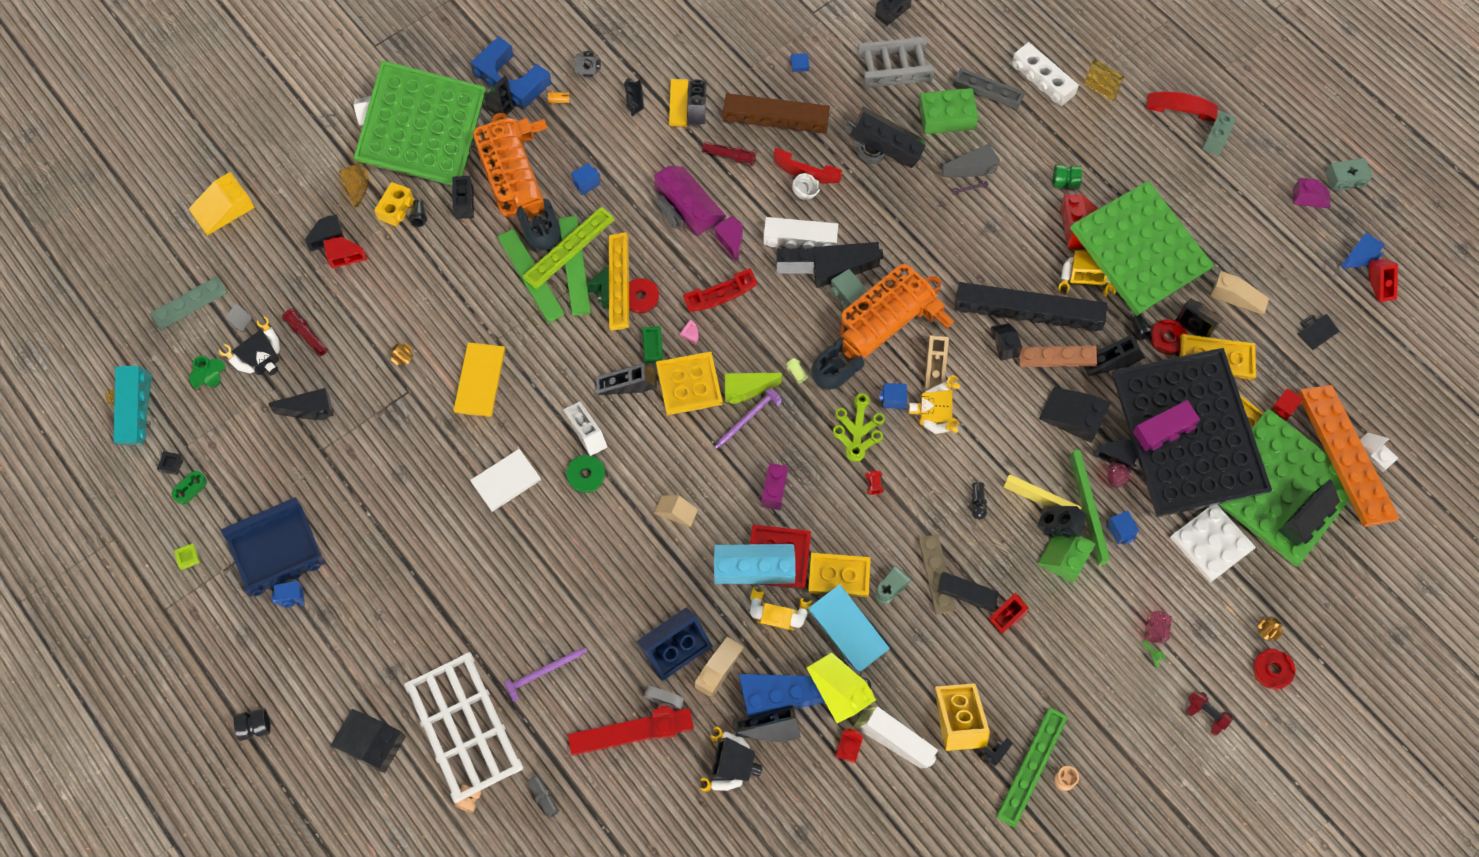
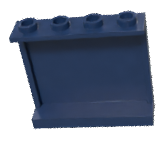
(273, 547)

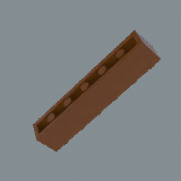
(776, 113)

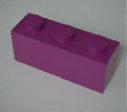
(1166, 426)

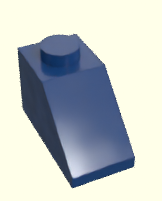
(1365, 251)

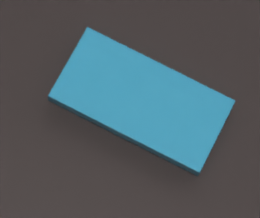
(848, 628)

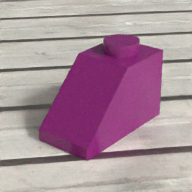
(1311, 193)
(730, 236)

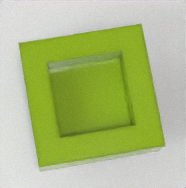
(187, 556)

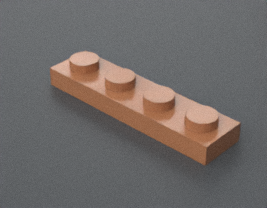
(1058, 356)

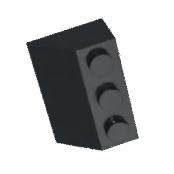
(1311, 514)

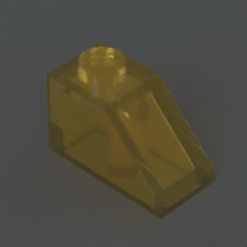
(355, 182)

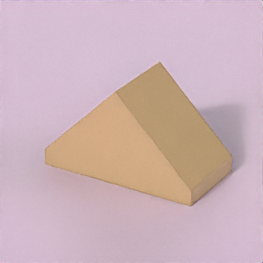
(676, 509)

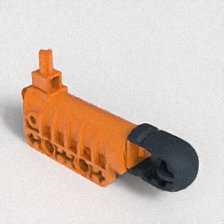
(516, 177)
(878, 322)

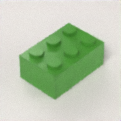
(948, 111)

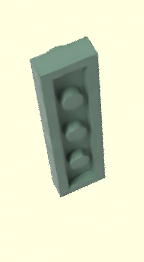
(188, 303)

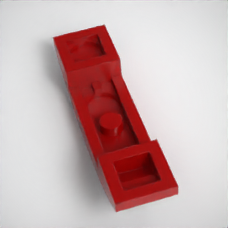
(1182, 102)
(826, 176)
(720, 293)

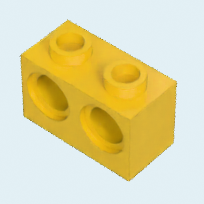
(390, 202)

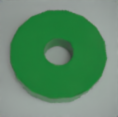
(583, 463)

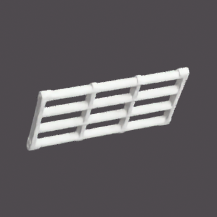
(460, 747)

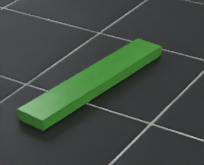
(523, 262)
(575, 272)
(1089, 507)
(1031, 767)

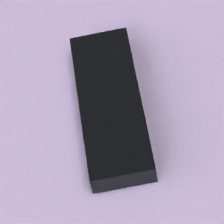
(967, 591)

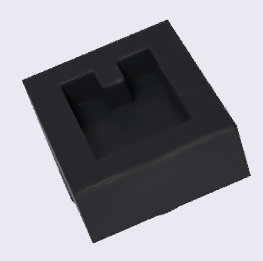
(1000, 750)

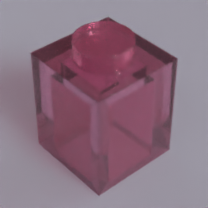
(1158, 627)

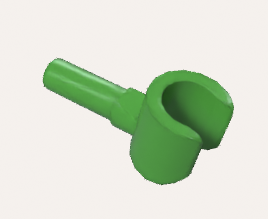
(1155, 654)

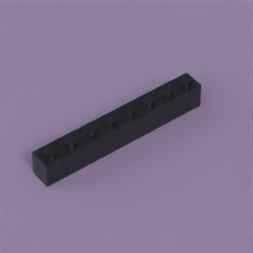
(1030, 306)

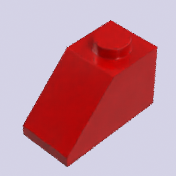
(343, 252)
(1384, 279)

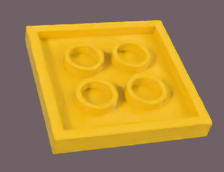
(689, 383)

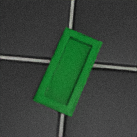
(652, 344)

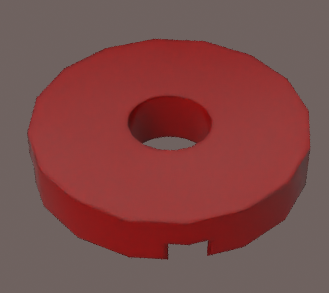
(644, 286)
(1163, 345)
(1262, 670)

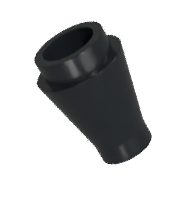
(417, 215)
(1141, 327)

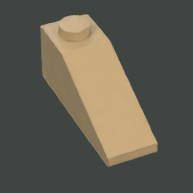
(1239, 293)
(936, 360)
(718, 667)

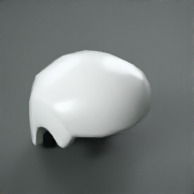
(805, 186)

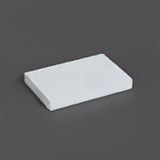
(505, 480)

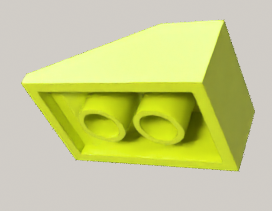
(840, 687)

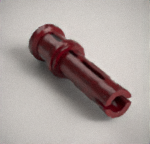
(737, 154)
(301, 326)

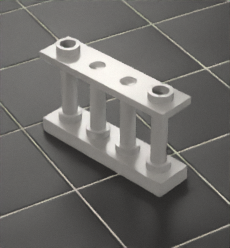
(895, 76)

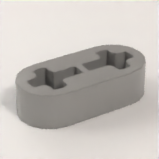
(664, 697)

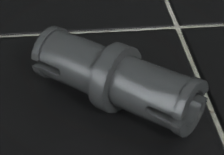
(669, 211)
(543, 796)

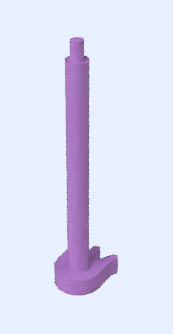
(770, 395)
(532, 676)

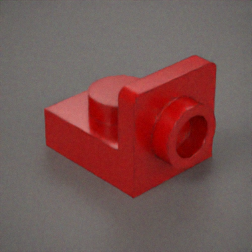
(663, 722)
(849, 745)

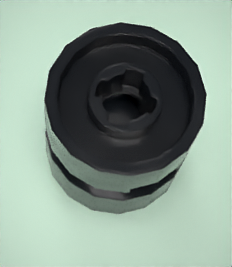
(249, 724)

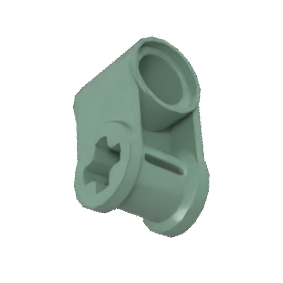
(894, 583)

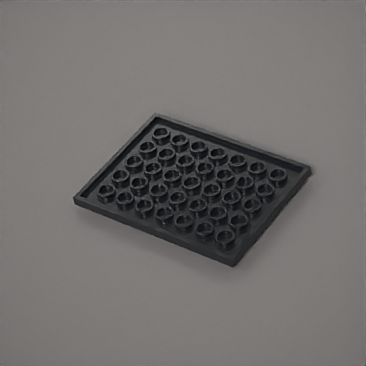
(1213, 461)

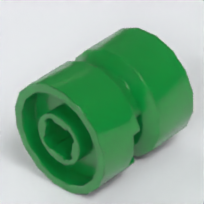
(1066, 176)

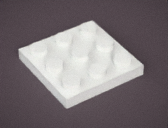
(1212, 542)

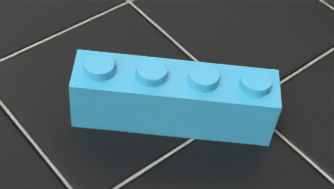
(754, 564)

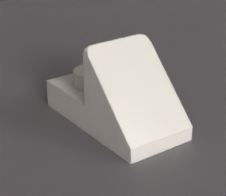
(1377, 451)

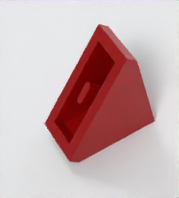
(1009, 613)

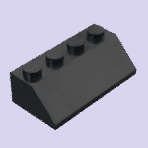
(888, 137)

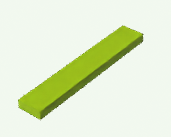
(568, 248)

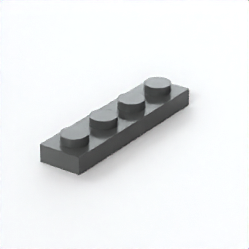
(989, 88)

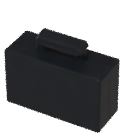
(1318, 331)

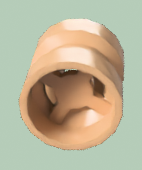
(1067, 774)
(468, 804)

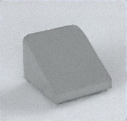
(238, 318)

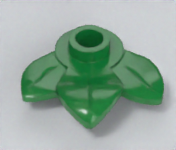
(208, 374)

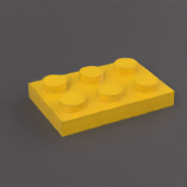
(831, 570)

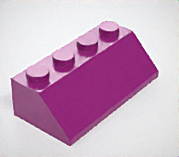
(688, 198)

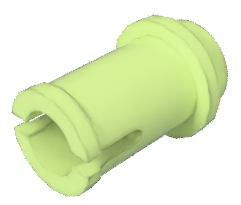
(797, 371)

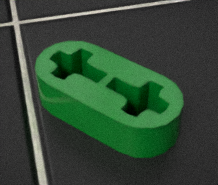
(189, 487)

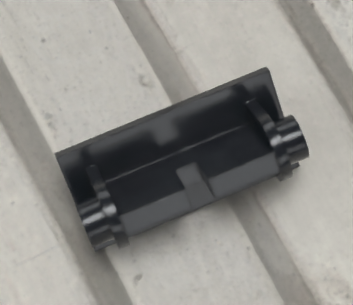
(635, 96)

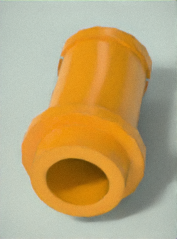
(558, 97)

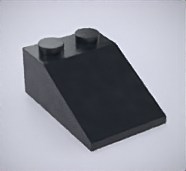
(1075, 412)
(368, 740)

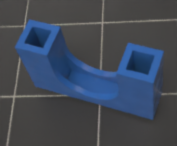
(522, 90)

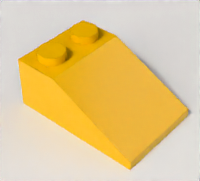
(221, 204)
(961, 717)

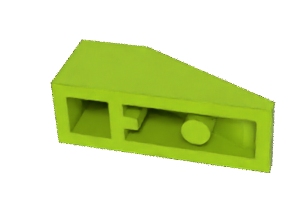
(744, 386)

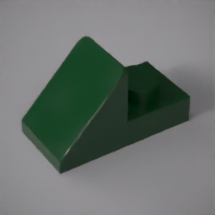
(600, 285)

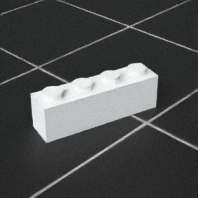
(799, 233)

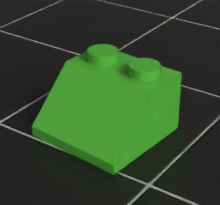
(1066, 556)

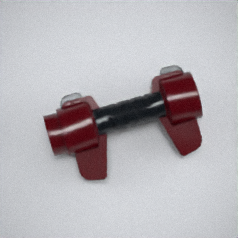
(1200, 701)

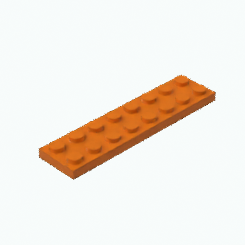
(1348, 456)

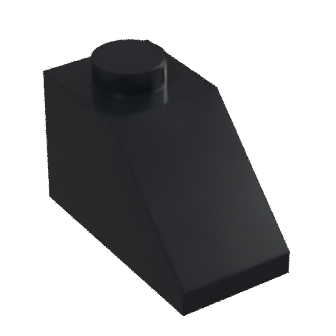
(324, 230)
(1006, 341)
(1118, 451)

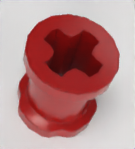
(874, 482)

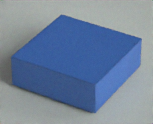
(799, 62)

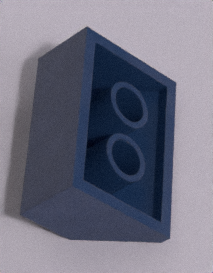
(674, 643)

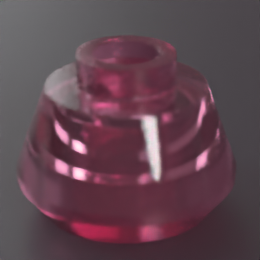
(1118, 474)

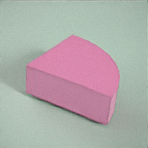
(690, 332)

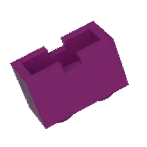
(774, 486)

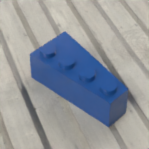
(773, 692)

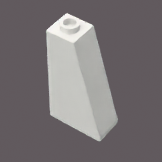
(896, 737)

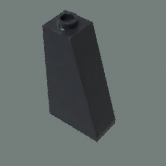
(836, 259)

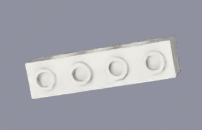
(1044, 74)

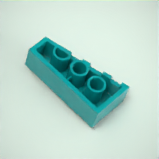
(131, 404)

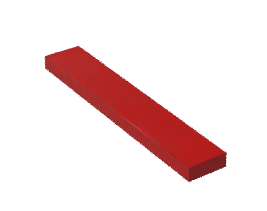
(623, 733)

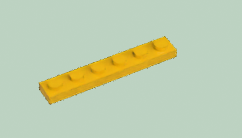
(618, 281)

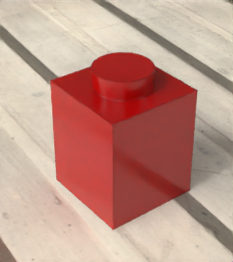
(1286, 404)

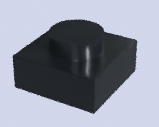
(170, 463)

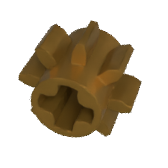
(401, 353)
(1270, 628)

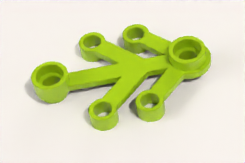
(858, 429)

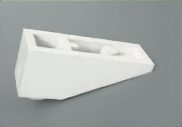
(585, 428)

